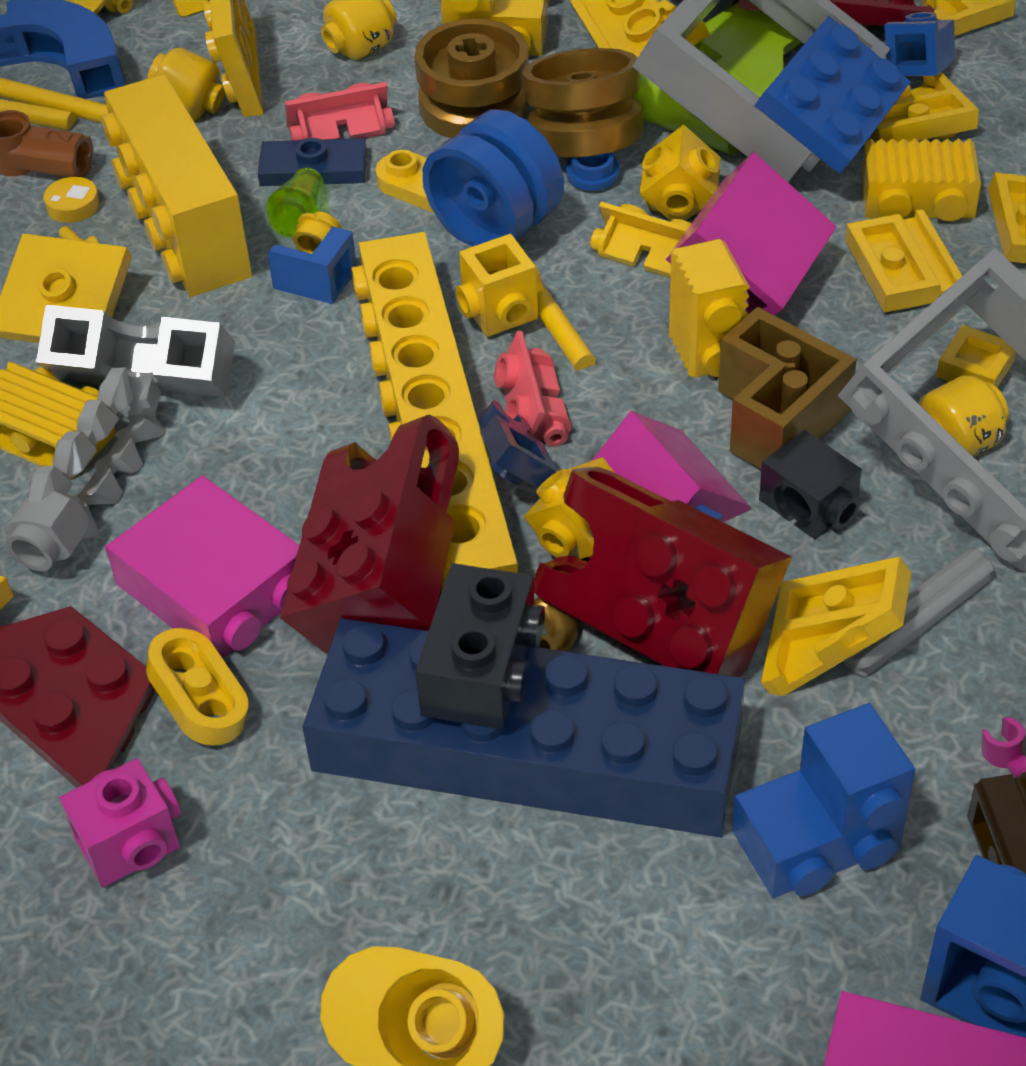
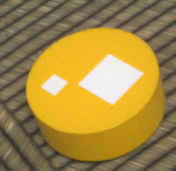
(71, 199)

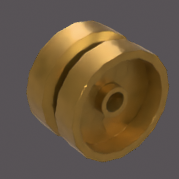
(468, 71)
(585, 101)

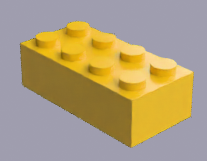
(176, 186)

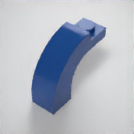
(63, 36)

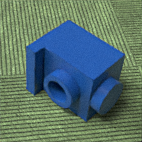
(920, 44)

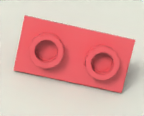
(359, 107)
(532, 391)

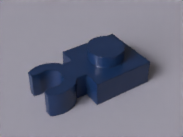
(512, 449)

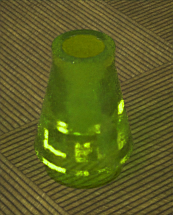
(293, 199)

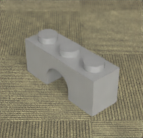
(177, 355)

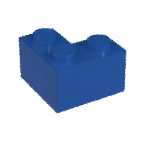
(832, 812)

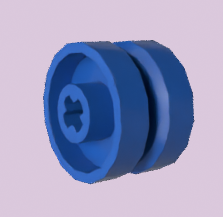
(493, 179)

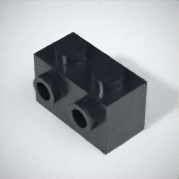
(478, 646)

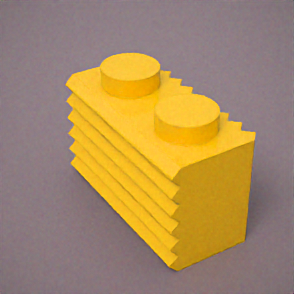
(920, 176)
(705, 303)
(38, 412)

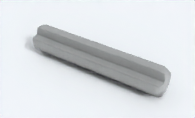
(926, 607)

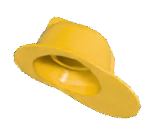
(398, 1002)

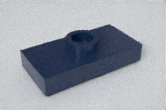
(334, 159)

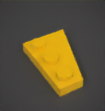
(628, 22)

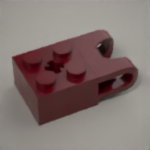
(376, 536)
(664, 576)

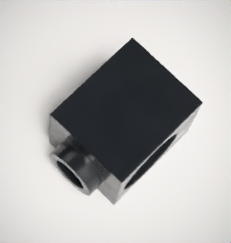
(811, 485)

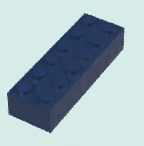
(585, 740)

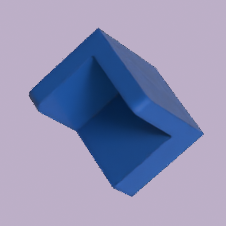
(317, 274)

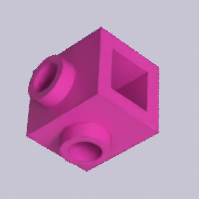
(122, 821)

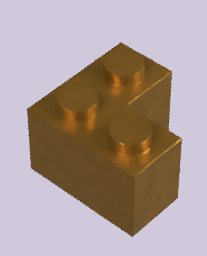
(779, 384)

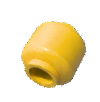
(193, 79)

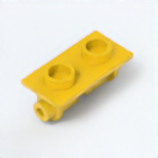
(631, 231)

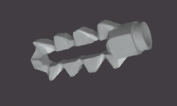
(49, 519)

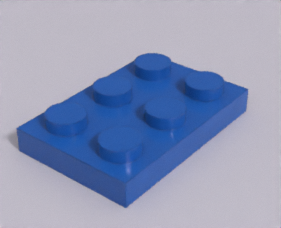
(833, 94)

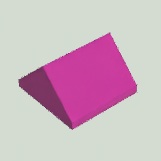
(669, 465)

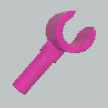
(1009, 753)

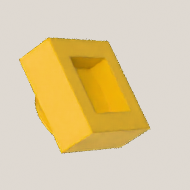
(976, 355)

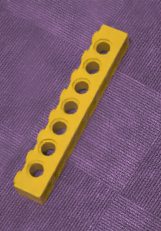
(427, 378)

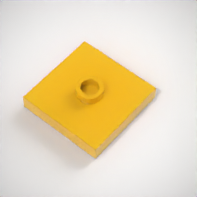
(58, 275)

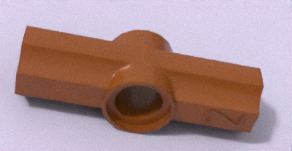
(41, 149)

